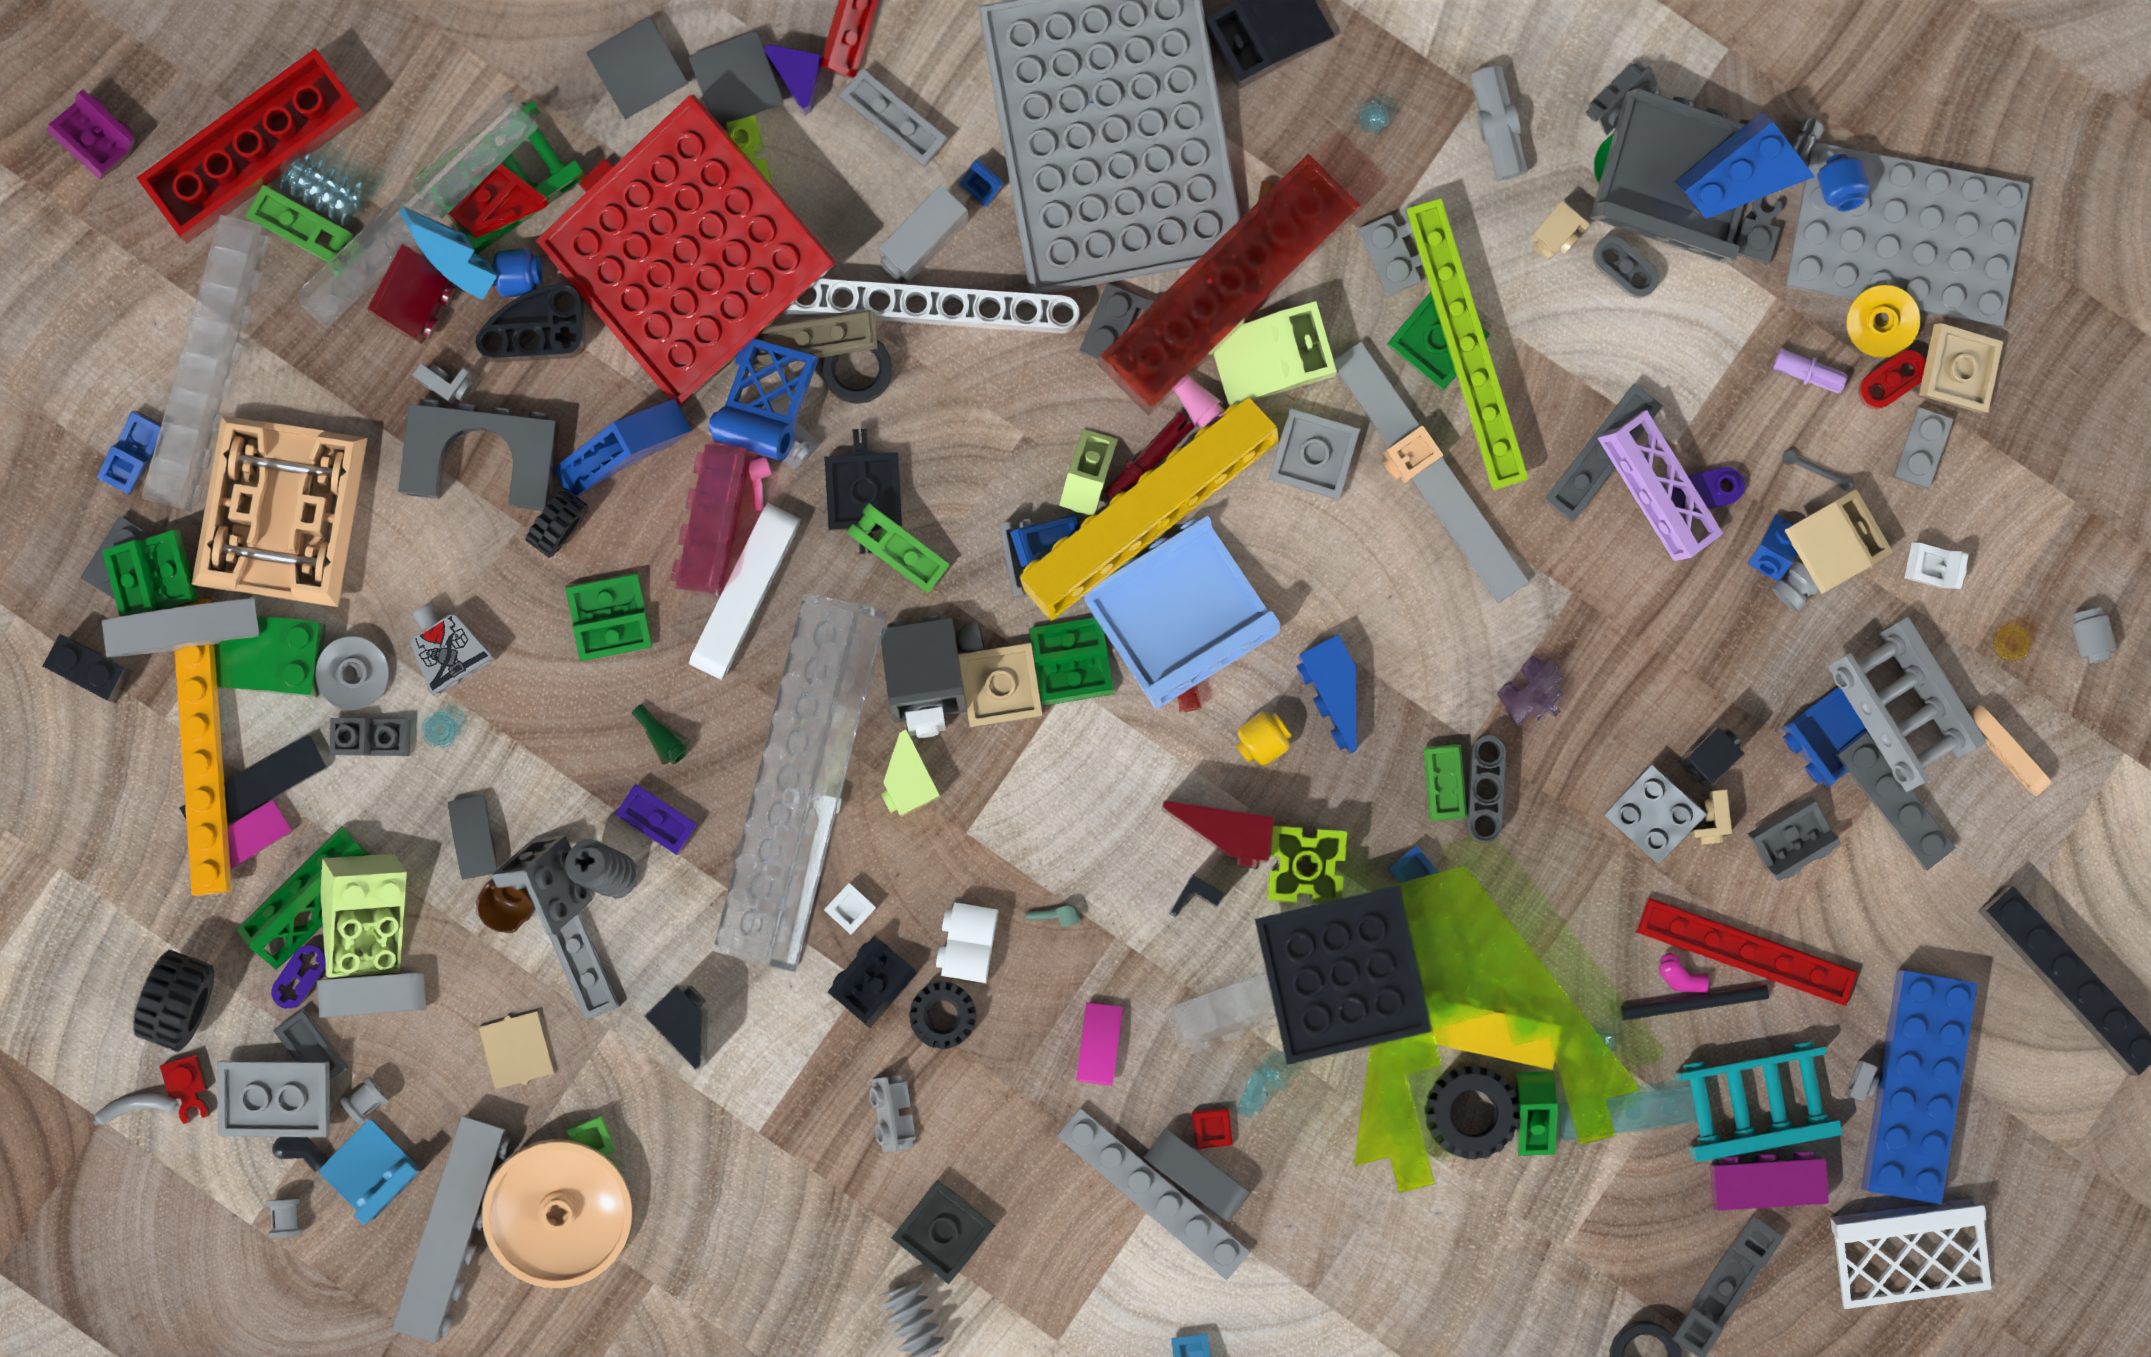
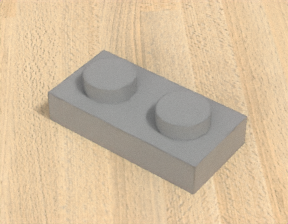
(1922, 448)

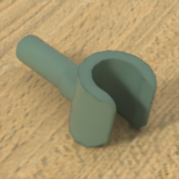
(1067, 915)

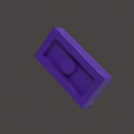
(656, 819)

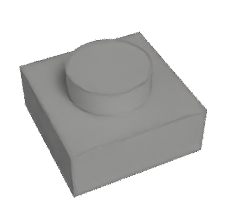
(1862, 1082)

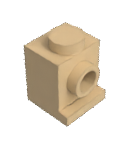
(1558, 231)

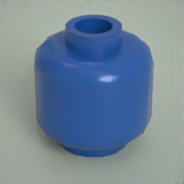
(1843, 182)
(516, 272)

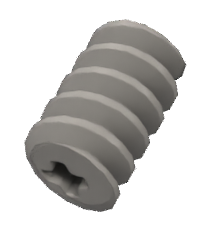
(913, 1320)

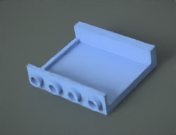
(1181, 612)

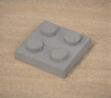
(1314, 454)

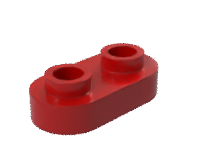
(1892, 380)

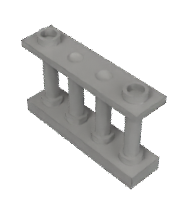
(1931, 686)

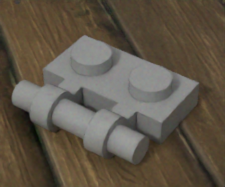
(1390, 255)

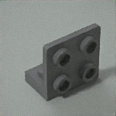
(542, 870)

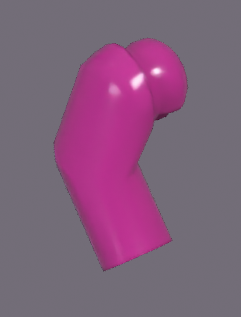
(1678, 978)

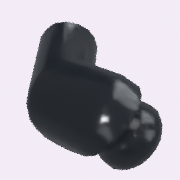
(299, 1148)

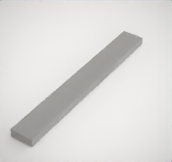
(1435, 482)

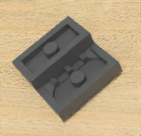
(637, 67)
(736, 78)

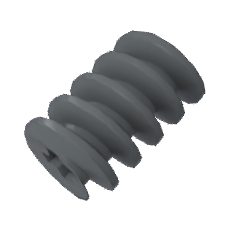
(601, 869)

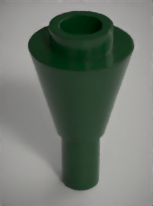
(666, 741)

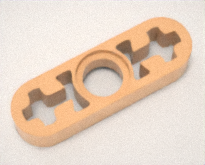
(2010, 752)

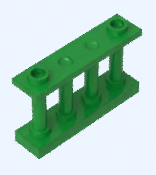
(561, 180)

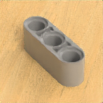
(371, 995)

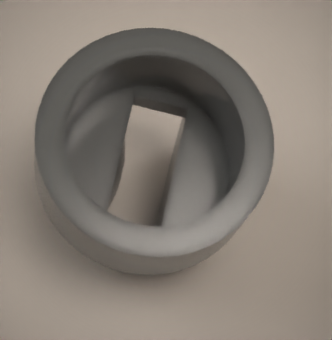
(970, 637)

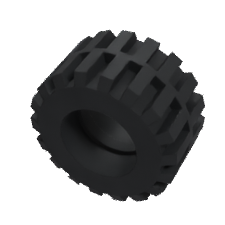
(173, 1000)
(1503, 1123)

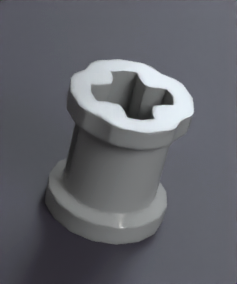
(364, 1100)
(284, 1217)

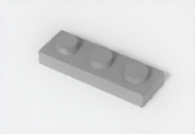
(893, 117)

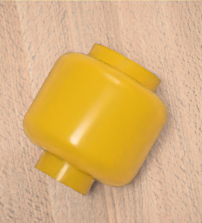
(1263, 738)

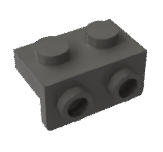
(1794, 839)

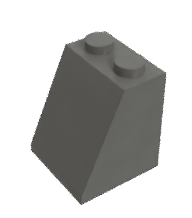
(922, 667)

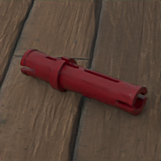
(1151, 455)

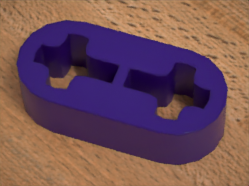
(292, 971)

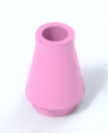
(1199, 403)

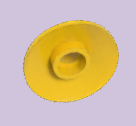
(1897, 331)

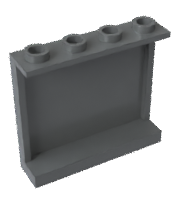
(1649, 151)

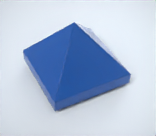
(981, 182)

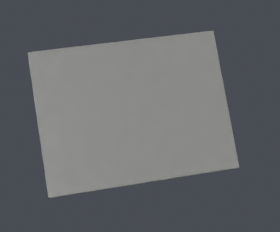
(1116, 181)

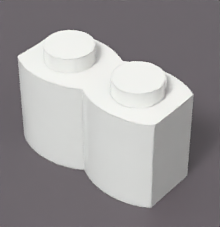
(968, 942)

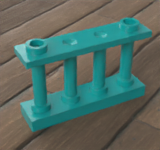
(1745, 1136)

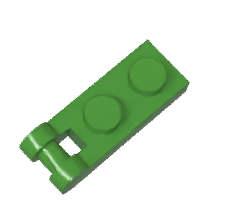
(297, 224)
(899, 549)

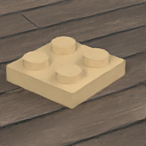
(1961, 368)
(1000, 685)

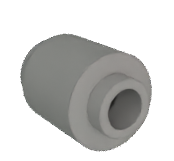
(2094, 635)

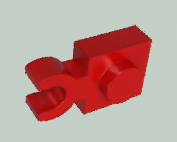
(184, 1082)

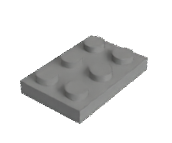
(273, 1098)

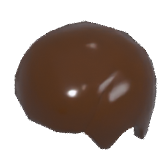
(504, 907)

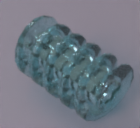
(322, 188)

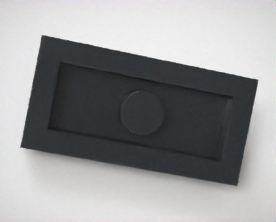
(1201, 890)

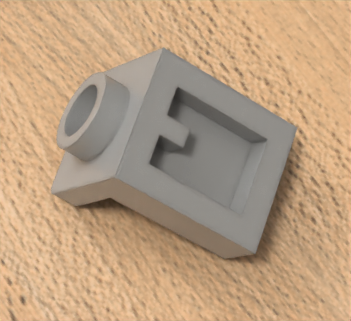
(437, 381)

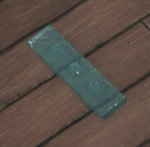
(1641, 1111)

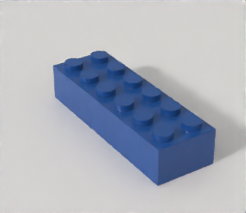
(1919, 1086)

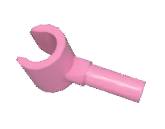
(759, 469)

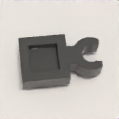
(1757, 236)

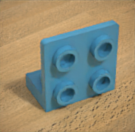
(369, 1171)

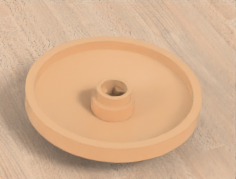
(556, 1213)

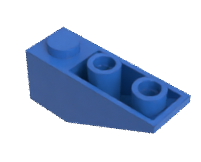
(1334, 680)

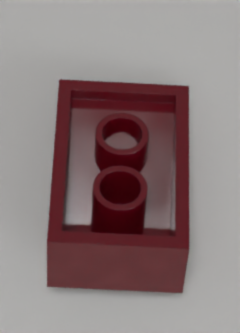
(411, 295)
(1231, 832)

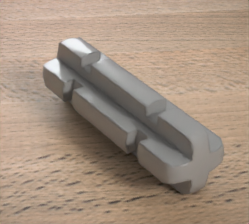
(1803, 143)

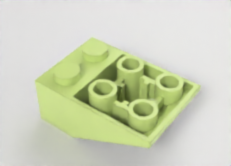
(1275, 355)
(362, 914)

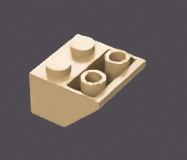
(1838, 541)

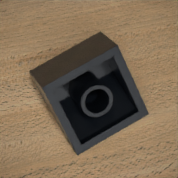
(683, 1023)

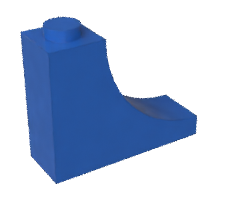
(622, 445)

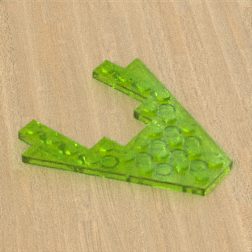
(1469, 969)

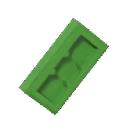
(1444, 783)

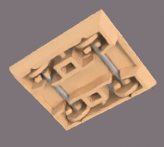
(280, 511)

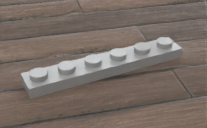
(1153, 1194)

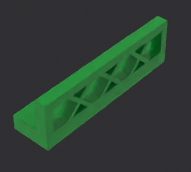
(295, 895)

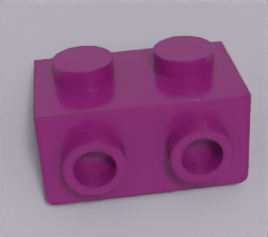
(93, 135)

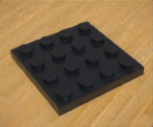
(1344, 975)

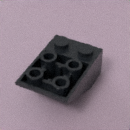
(1265, 35)

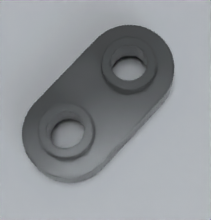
(1627, 265)

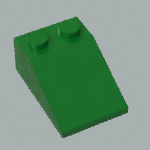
(275, 661)

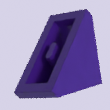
(797, 71)

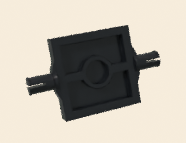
(859, 480)

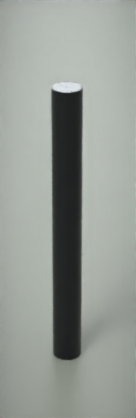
(1694, 1002)

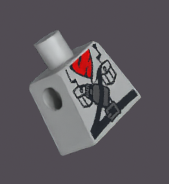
(446, 650)

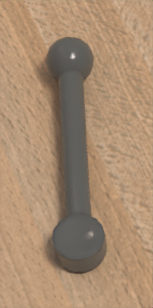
(1790, 457)

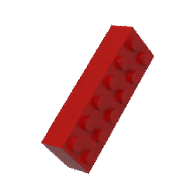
(250, 146)

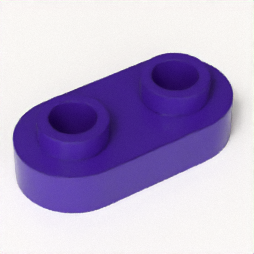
(1709, 488)

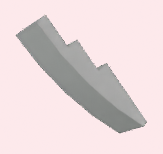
(180, 628)

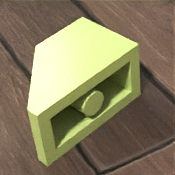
(1088, 472)
(907, 779)

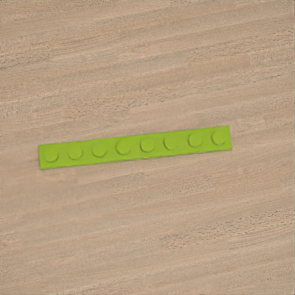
(1466, 344)

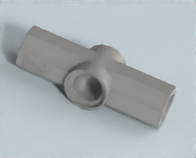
(1499, 123)

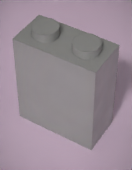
(923, 235)

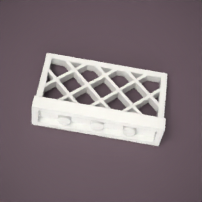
(1914, 1221)

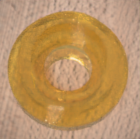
(2022, 638)

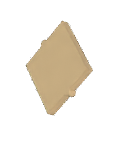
(516, 1050)

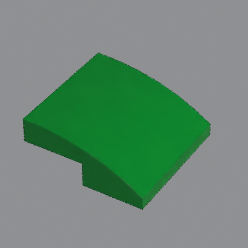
(150, 574)
(608, 616)
(1071, 661)

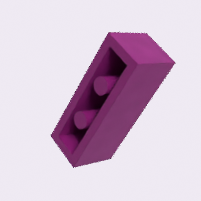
(1769, 1182)

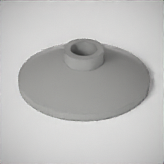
(369, 668)

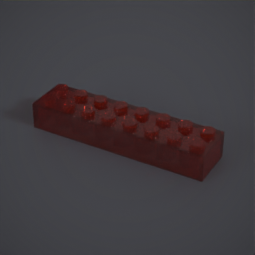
(1228, 284)

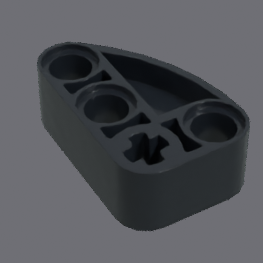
(536, 314)

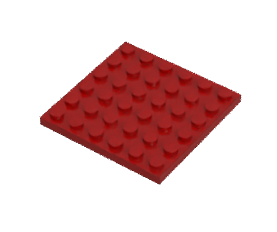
(685, 251)

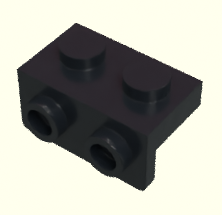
(871, 981)

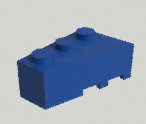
(1744, 169)

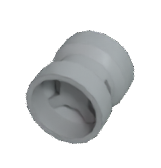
(1796, 588)

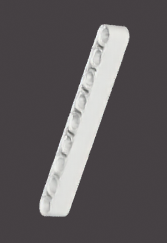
(935, 298)

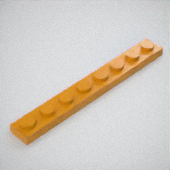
(203, 768)

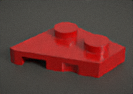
(496, 203)

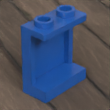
(1822, 733)

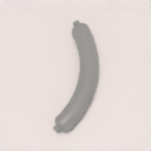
(133, 1103)

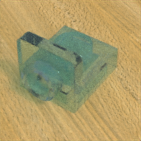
(1253, 1095)

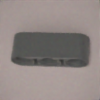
(1495, 773)
(1197, 1175)

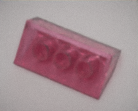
(712, 520)

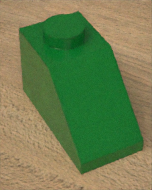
(1537, 1113)

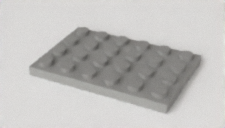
(1922, 228)

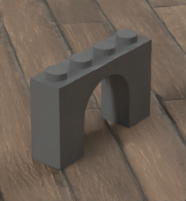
(434, 430)

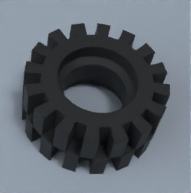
(556, 522)
(965, 1015)

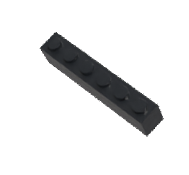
(2070, 979)

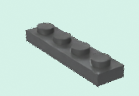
(1593, 463)
(1899, 808)

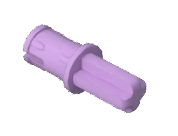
(1810, 371)

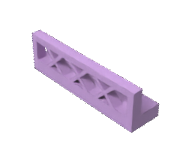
(1650, 493)

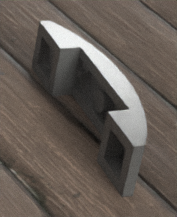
(1726, 1287)

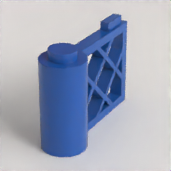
(757, 428)

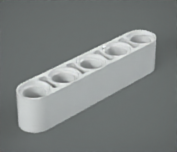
(745, 591)

